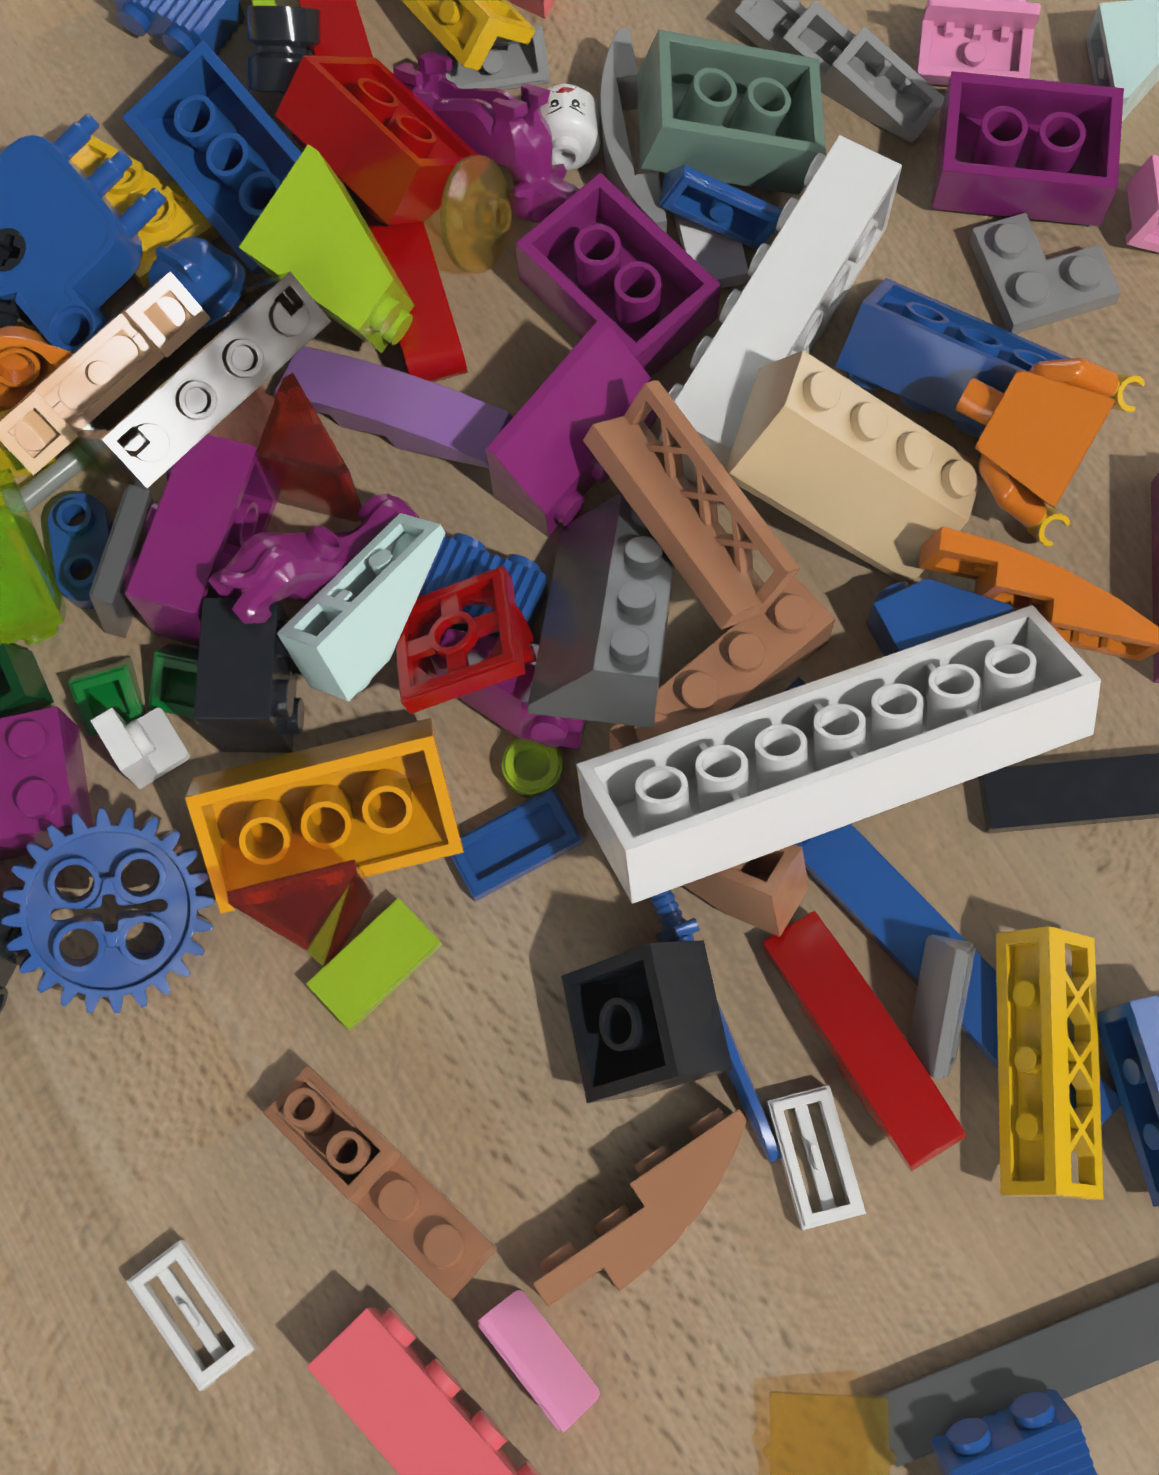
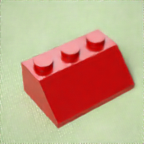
(373, 135)

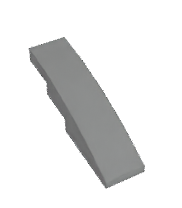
(853, 68)

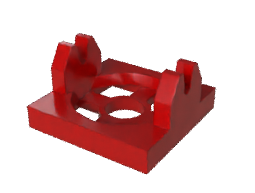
(416, 673)

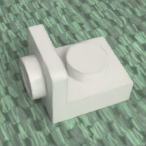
(142, 747)

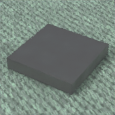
(123, 544)

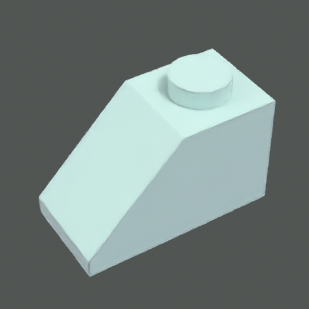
(1125, 48)

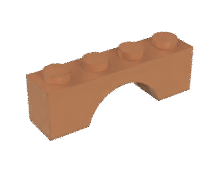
(738, 664)

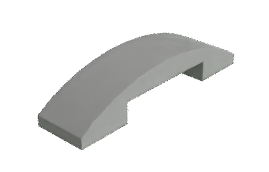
(620, 93)

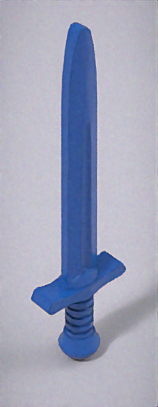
(678, 929)

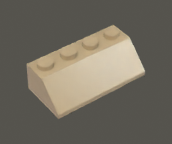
(849, 465)

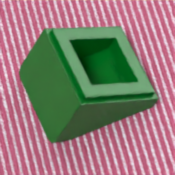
(174, 680)
(104, 688)

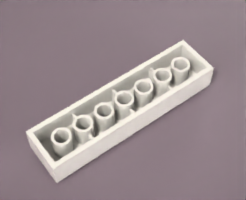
(835, 751)

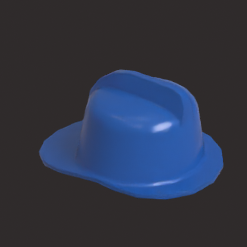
(204, 271)

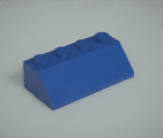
(215, 143)
(931, 352)

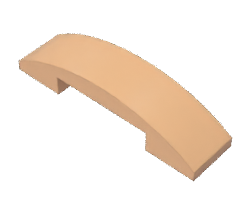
(100, 372)

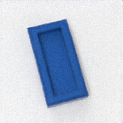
(516, 844)

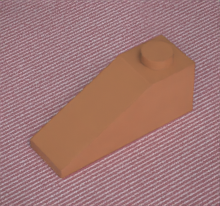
(759, 891)

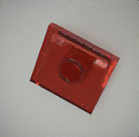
(303, 459)
(308, 909)

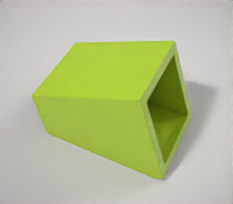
(329, 248)

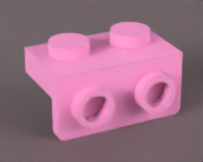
(976, 38)

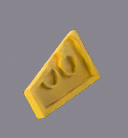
(174, 219)

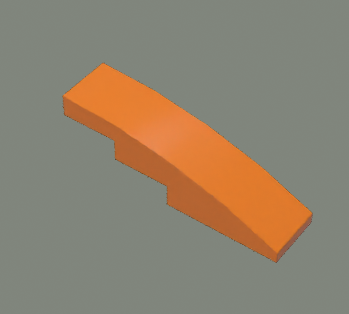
(1073, 607)

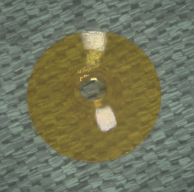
(475, 214)

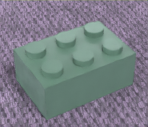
(730, 111)

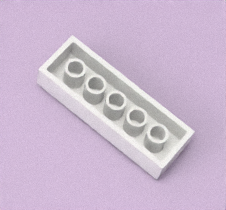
(791, 288)

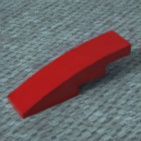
(864, 1041)

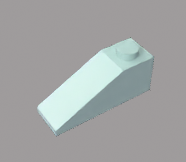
(361, 612)

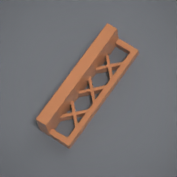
(686, 517)

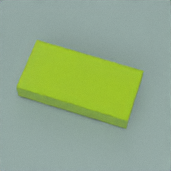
(374, 964)

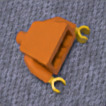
(1041, 433)

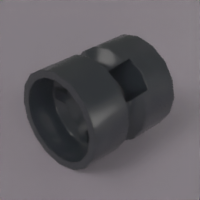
(281, 41)

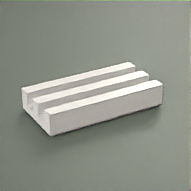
(829, 1212)
(189, 1359)

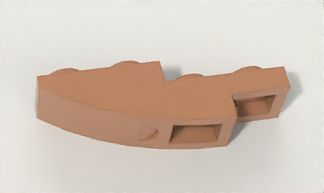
(381, 1182)
(672, 1196)

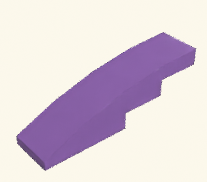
(398, 405)

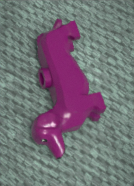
(497, 128)
(299, 563)

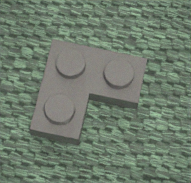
(1034, 289)

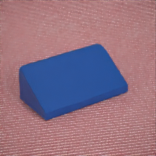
(718, 206)

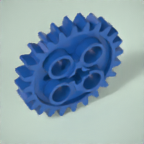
(113, 966)

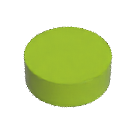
(531, 767)

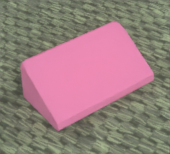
(540, 1360)

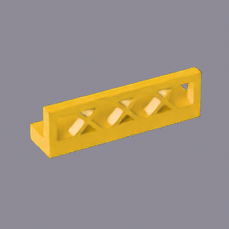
(471, 26)
(1040, 1062)

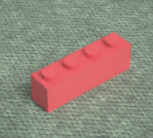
(409, 1405)

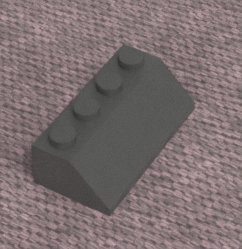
(604, 621)

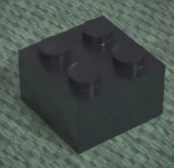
(246, 681)
(646, 1021)

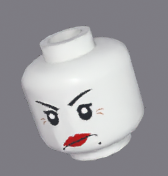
(574, 125)

